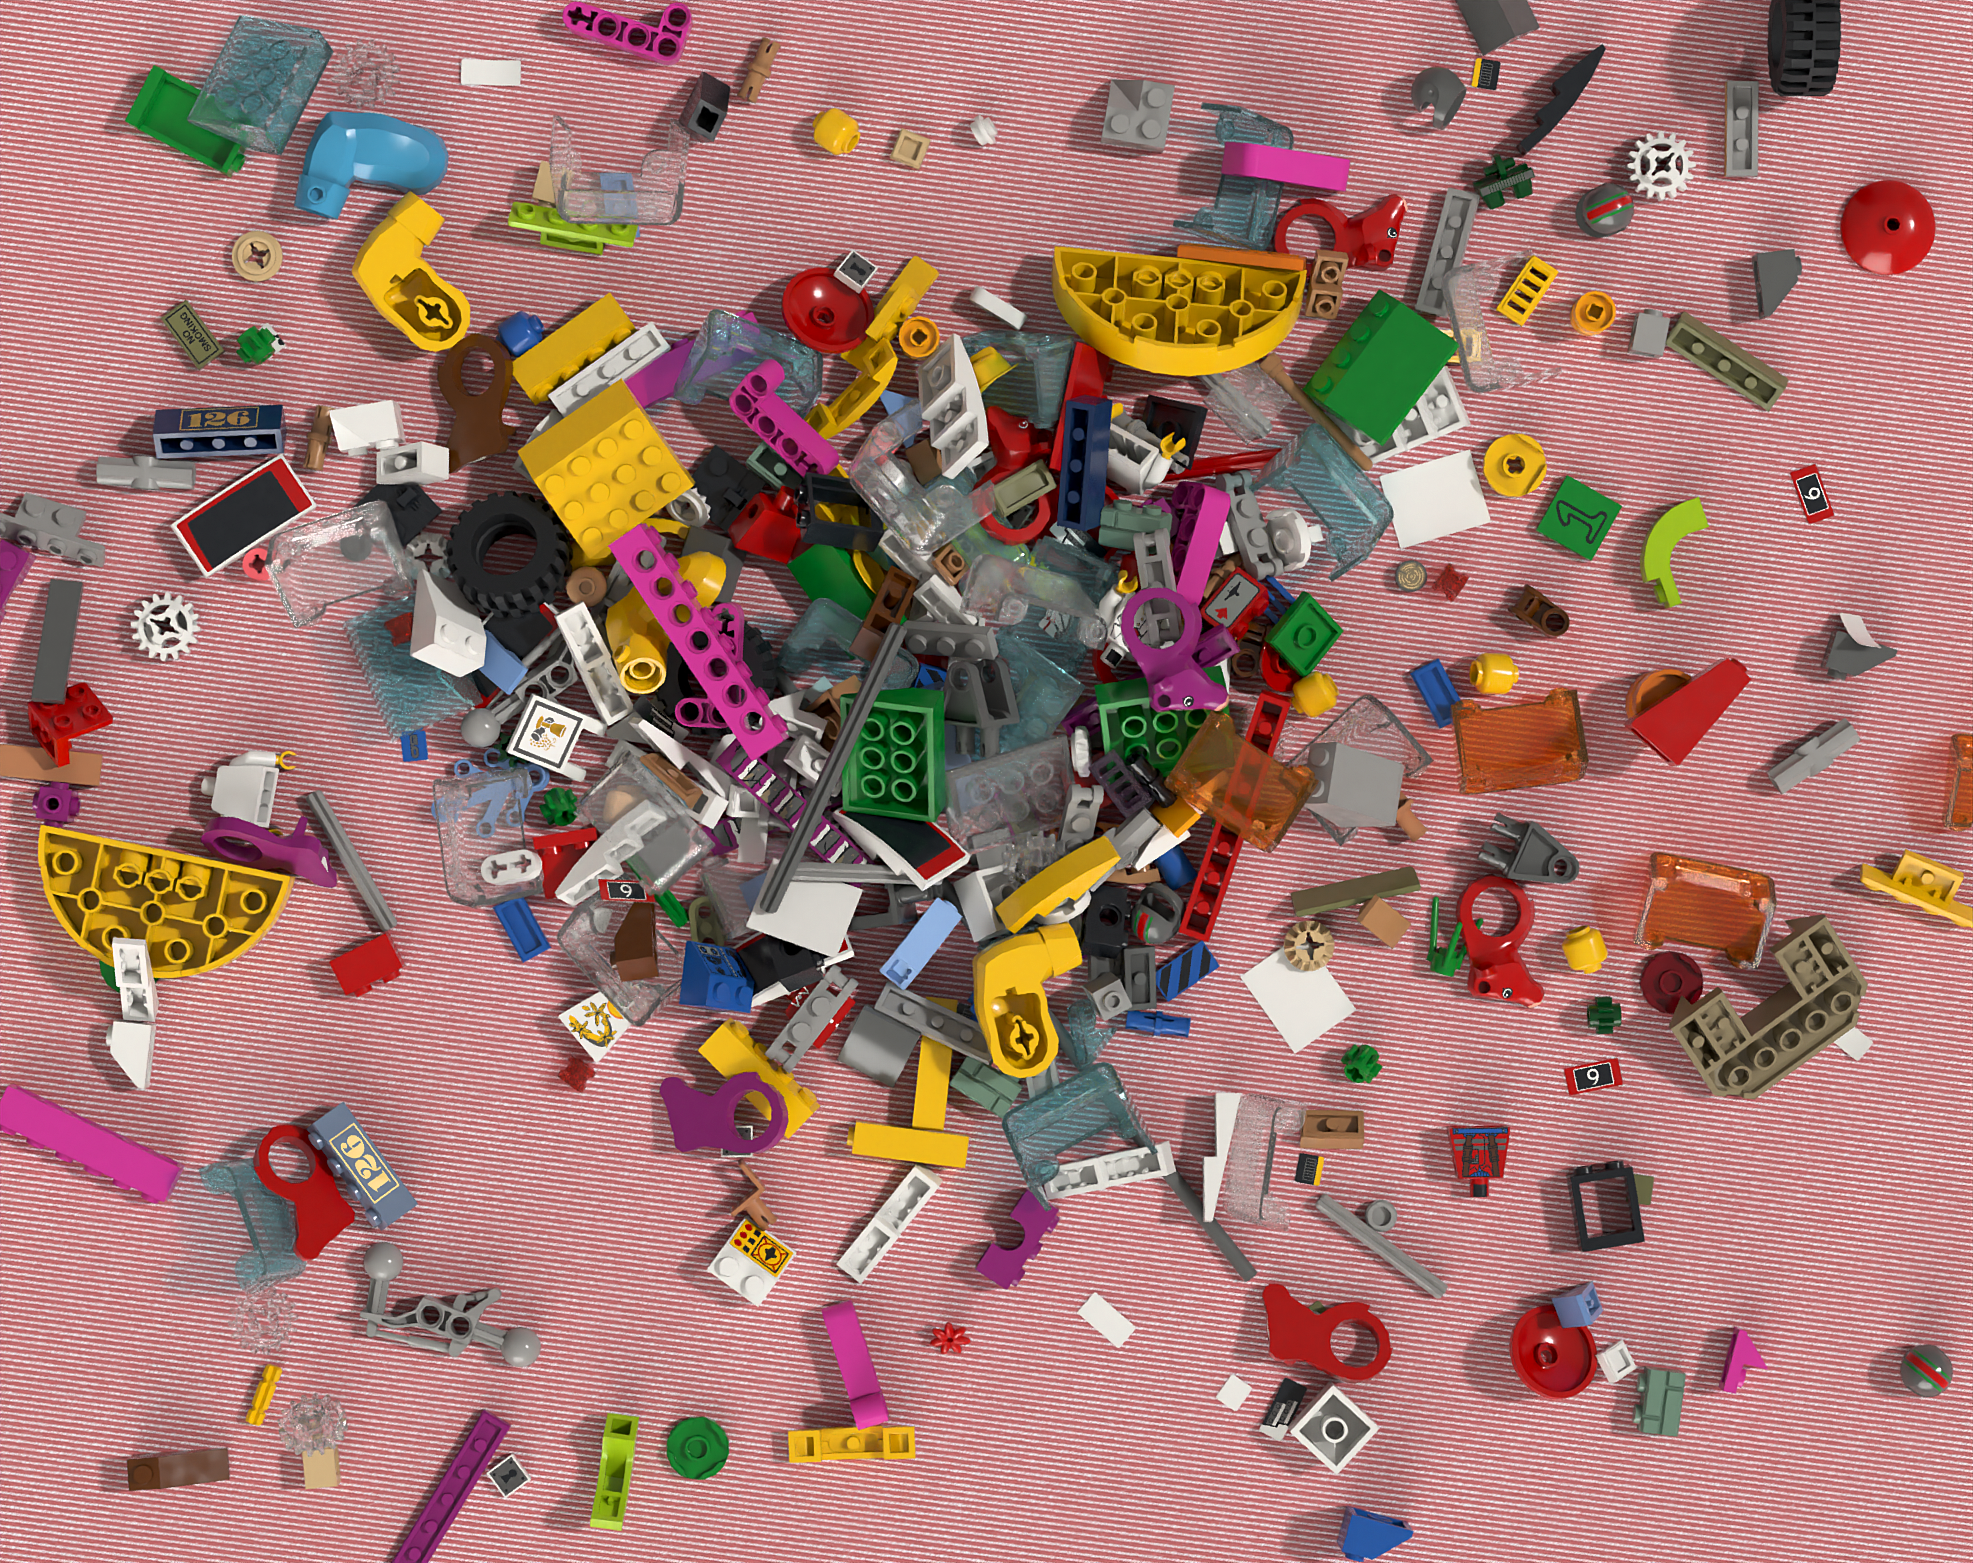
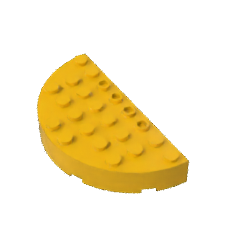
(1174, 310)
(184, 905)

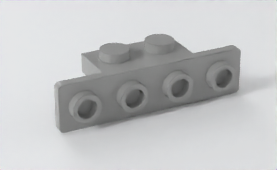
(52, 528)

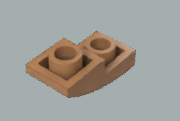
(1325, 284)
(924, 460)
(949, 563)
(1144, 875)
(1383, 921)

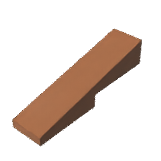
(37, 765)

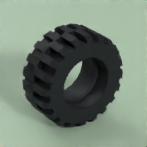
(1803, 46)
(492, 521)
(677, 687)

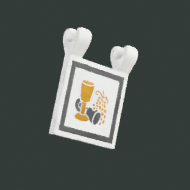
(549, 735)

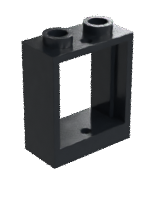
(838, 491)
(1612, 1238)

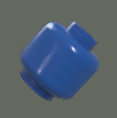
(520, 333)

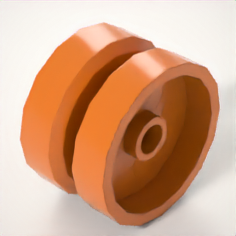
(1651, 687)

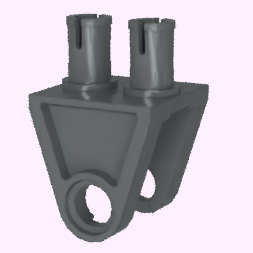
(979, 705)
(1532, 855)
(901, 908)

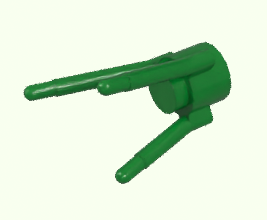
(1446, 959)

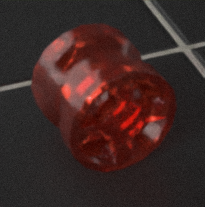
(1450, 582)
(400, 628)
(576, 1073)

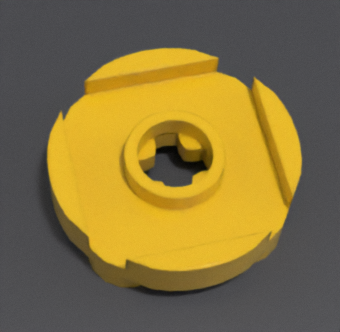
(1532, 461)

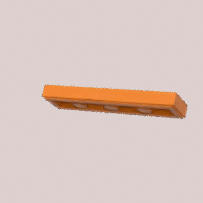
(1242, 256)

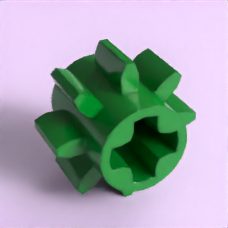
(256, 345)
(559, 806)
(1361, 1063)

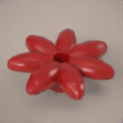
(949, 1338)

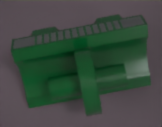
(1503, 177)

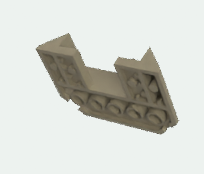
(1784, 1030)

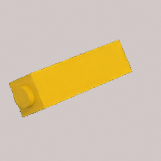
(908, 1143)

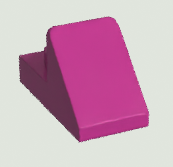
(1740, 1352)

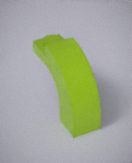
(1660, 542)
(615, 1471)

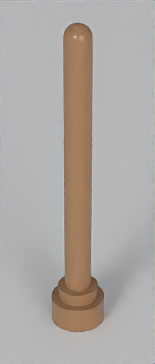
(1274, 369)

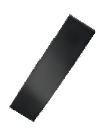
(1567, 91)

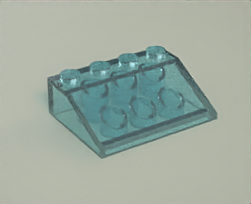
(261, 83)
(405, 689)
(1041, 694)

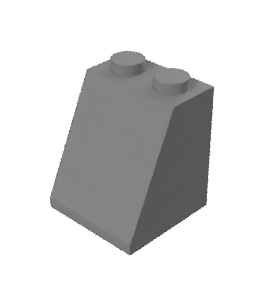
(1354, 786)

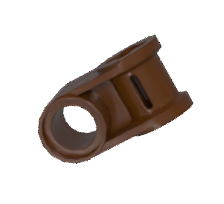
(1538, 612)
(1250, 646)

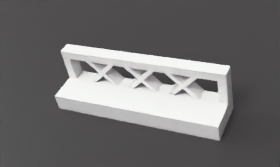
(618, 363)

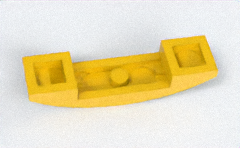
(858, 395)
(851, 1443)

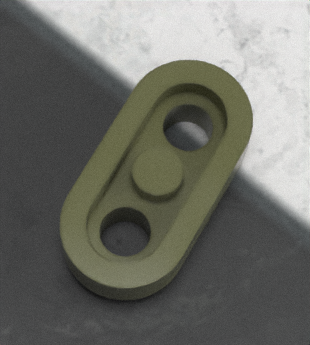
(703, 927)

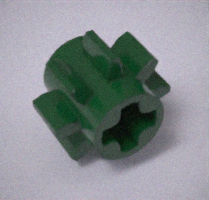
(505, 755)
(1604, 1015)

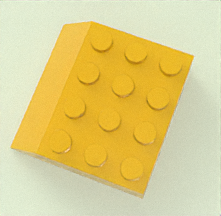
(605, 468)

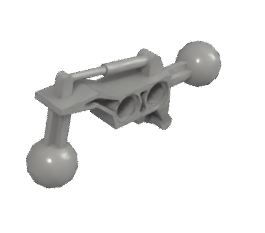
(483, 726)
(384, 1263)

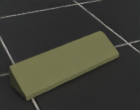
(1726, 361)
(1354, 891)

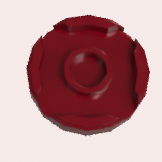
(1668, 978)

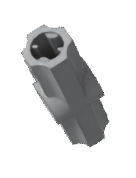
(146, 473)
(1813, 756)
(1128, 839)

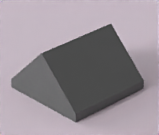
(1497, 21)
(721, 546)

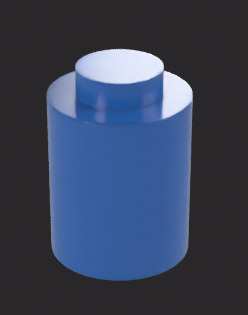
(1175, 868)

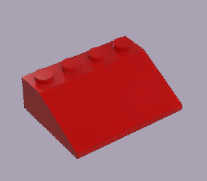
(1086, 377)

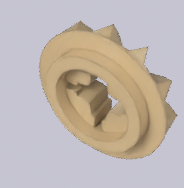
(243, 251)
(1297, 936)

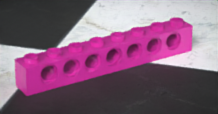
(646, 580)

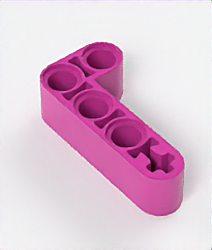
(625, 27)
(1285, 166)
(778, 423)
(1198, 536)
(707, 710)
(855, 1365)

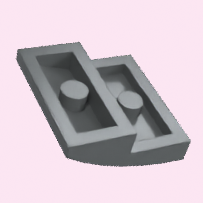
(1135, 970)
(878, 1046)

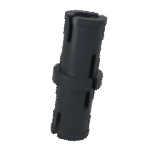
(1150, 779)

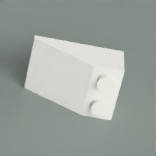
(446, 627)

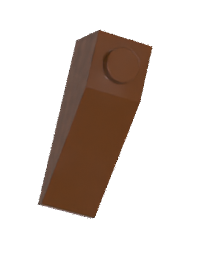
(885, 608)
(636, 944)
(177, 1468)

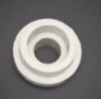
(983, 130)

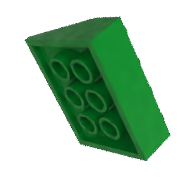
(1380, 368)
(1133, 725)
(897, 756)

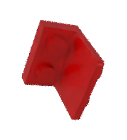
(58, 723)
(560, 853)

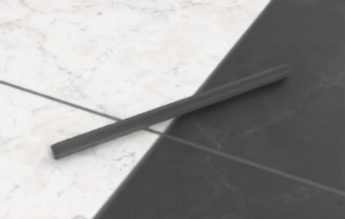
(833, 767)

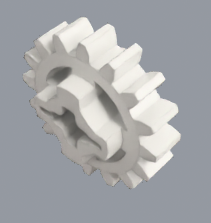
(1651, 157)
(172, 613)

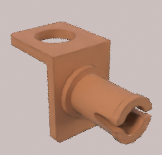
(1407, 819)
(752, 1203)

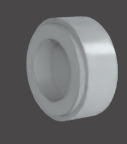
(1380, 1215)

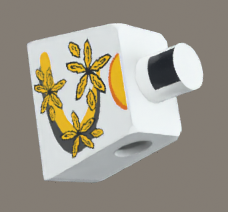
(595, 1024)

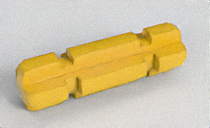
(263, 1394)

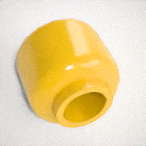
(836, 131)
(1493, 673)
(1315, 694)
(1584, 949)

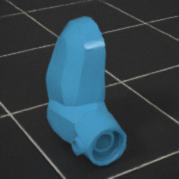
(371, 151)

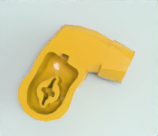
(404, 284)
(637, 636)
(1013, 1000)

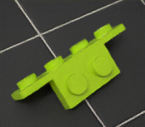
(566, 235)

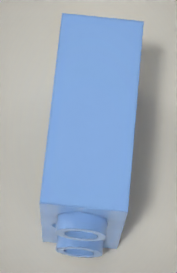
(921, 943)

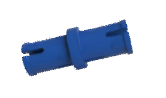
(1158, 1023)

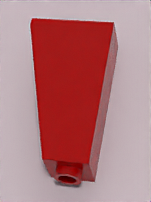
(1686, 713)

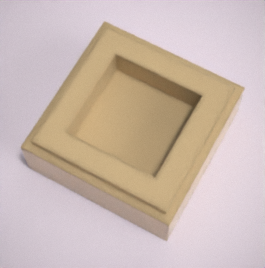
(910, 149)

